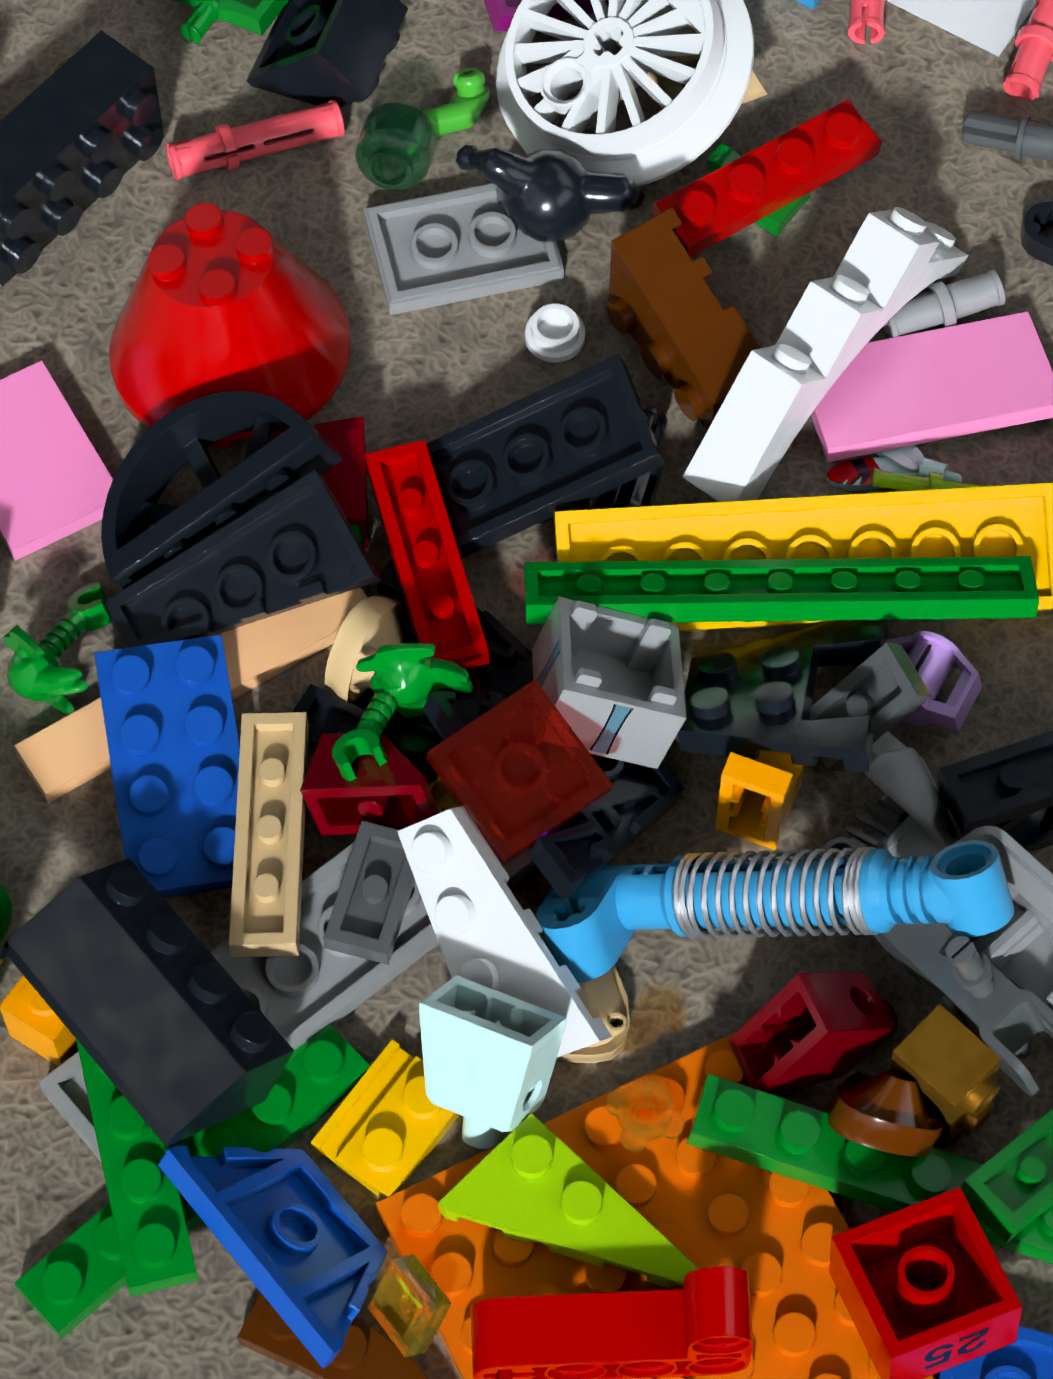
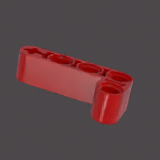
(618, 1334)

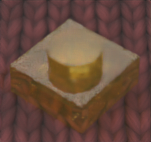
(409, 1305)

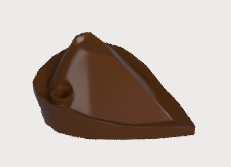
(884, 1114)

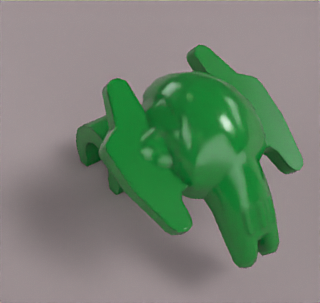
(36, 668)
(402, 683)

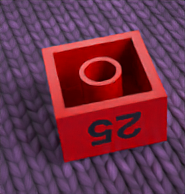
(924, 1288)

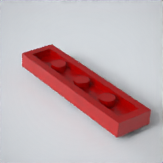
(770, 177)
(426, 554)

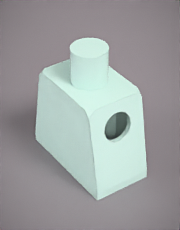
(487, 1057)

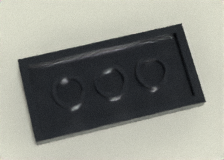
(543, 455)

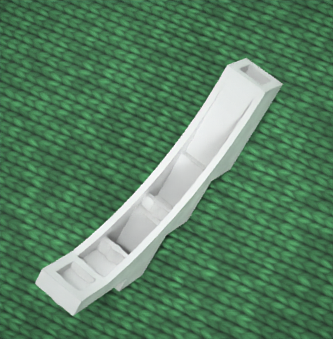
(834, 320)

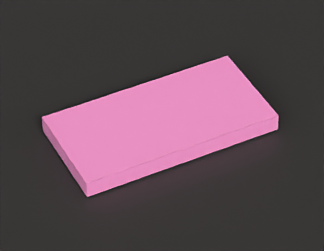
(937, 387)

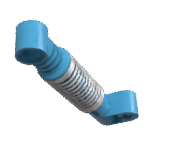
(697, 895)

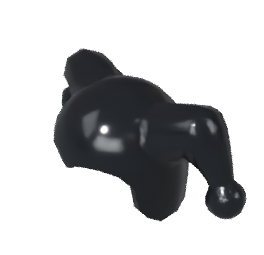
(549, 190)

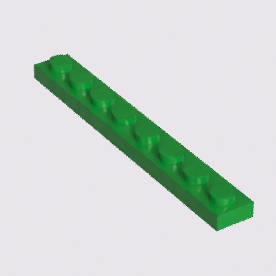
(790, 588)

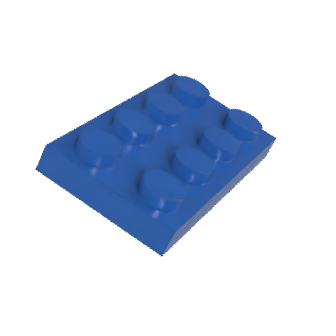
(173, 760)

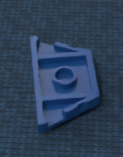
(286, 1235)

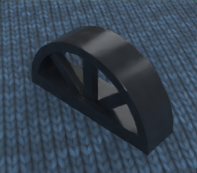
(182, 436)
(1005, 790)

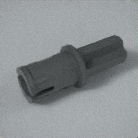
(1021, 136)

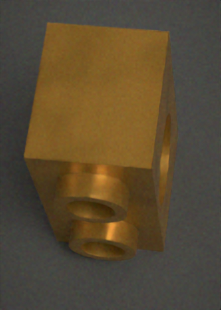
(951, 1071)

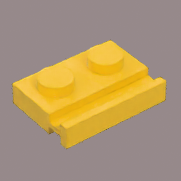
(384, 1124)

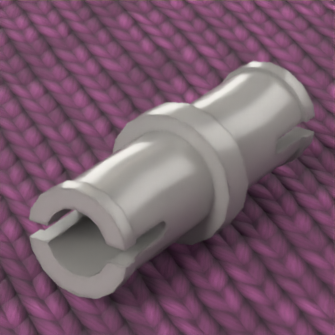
(946, 304)

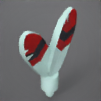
(857, 473)

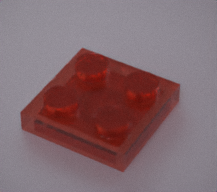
(519, 771)

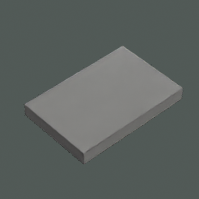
(454, 249)

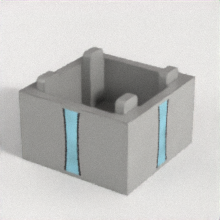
(613, 679)

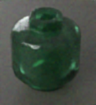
(396, 146)

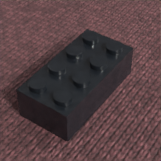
(72, 146)

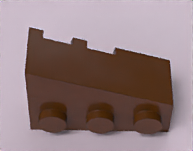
(675, 317)

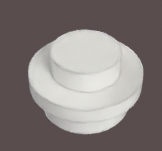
(555, 333)

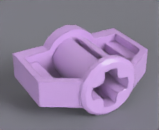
(933, 667)

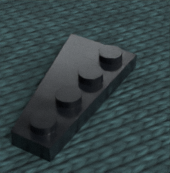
(255, 567)

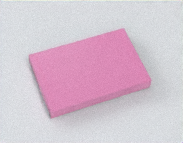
(47, 465)

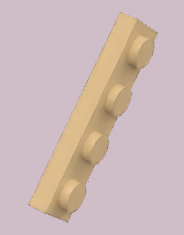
(269, 835)

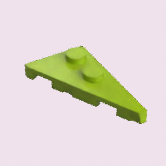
(550, 1196)

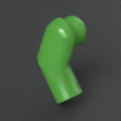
(464, 105)

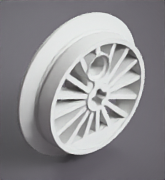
(609, 64)

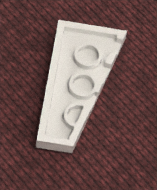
(485, 928)

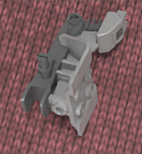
(988, 982)

